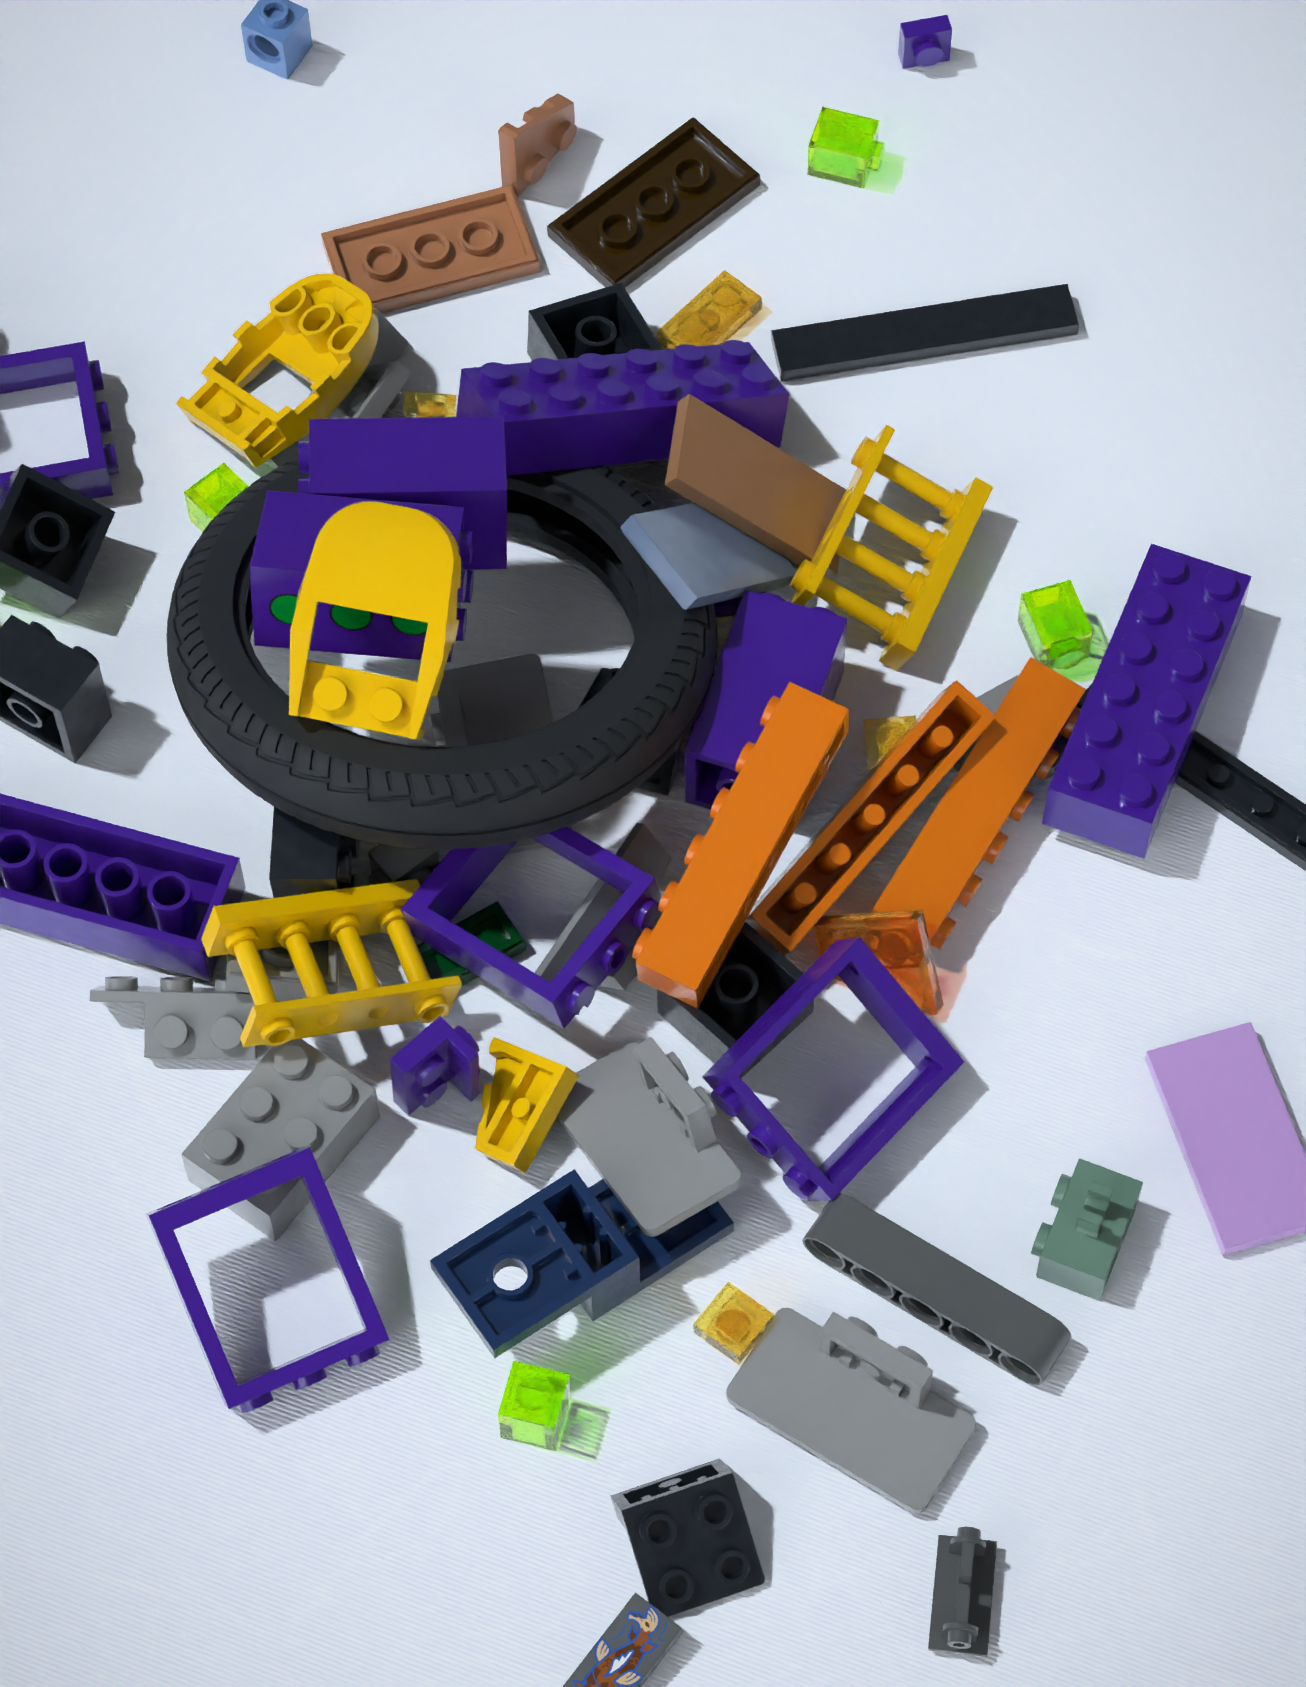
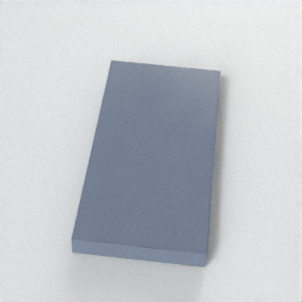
(704, 556)

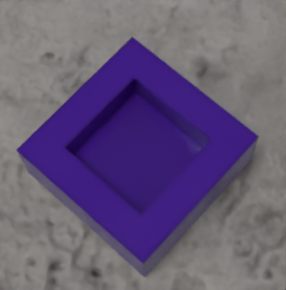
(925, 42)

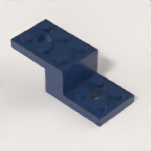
(574, 1250)

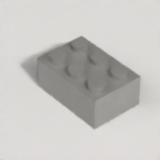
(284, 1104)

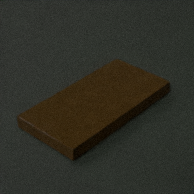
(653, 205)

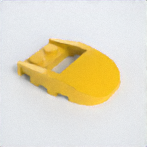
(317, 330)
(385, 564)

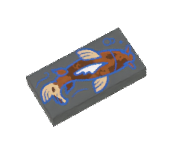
(628, 1648)

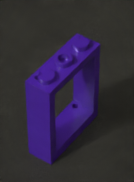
(60, 366)
(601, 953)
(899, 1017)
(304, 1369)

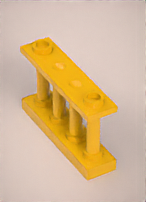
(939, 548)
(323, 916)

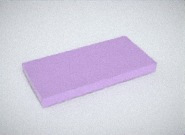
(1234, 1136)

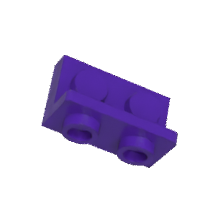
(431, 1061)

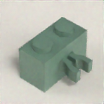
(1087, 1229)

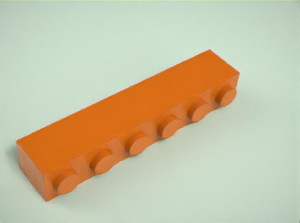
(983, 798)
(869, 817)
(741, 845)

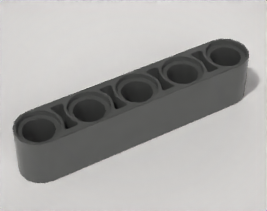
(937, 1289)

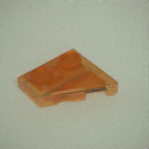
(898, 942)

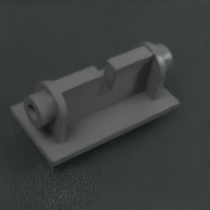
(962, 1593)

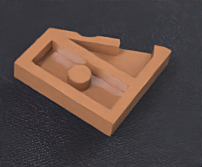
(533, 145)

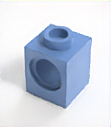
(277, 36)

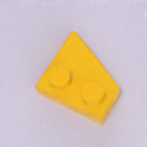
(520, 1104)

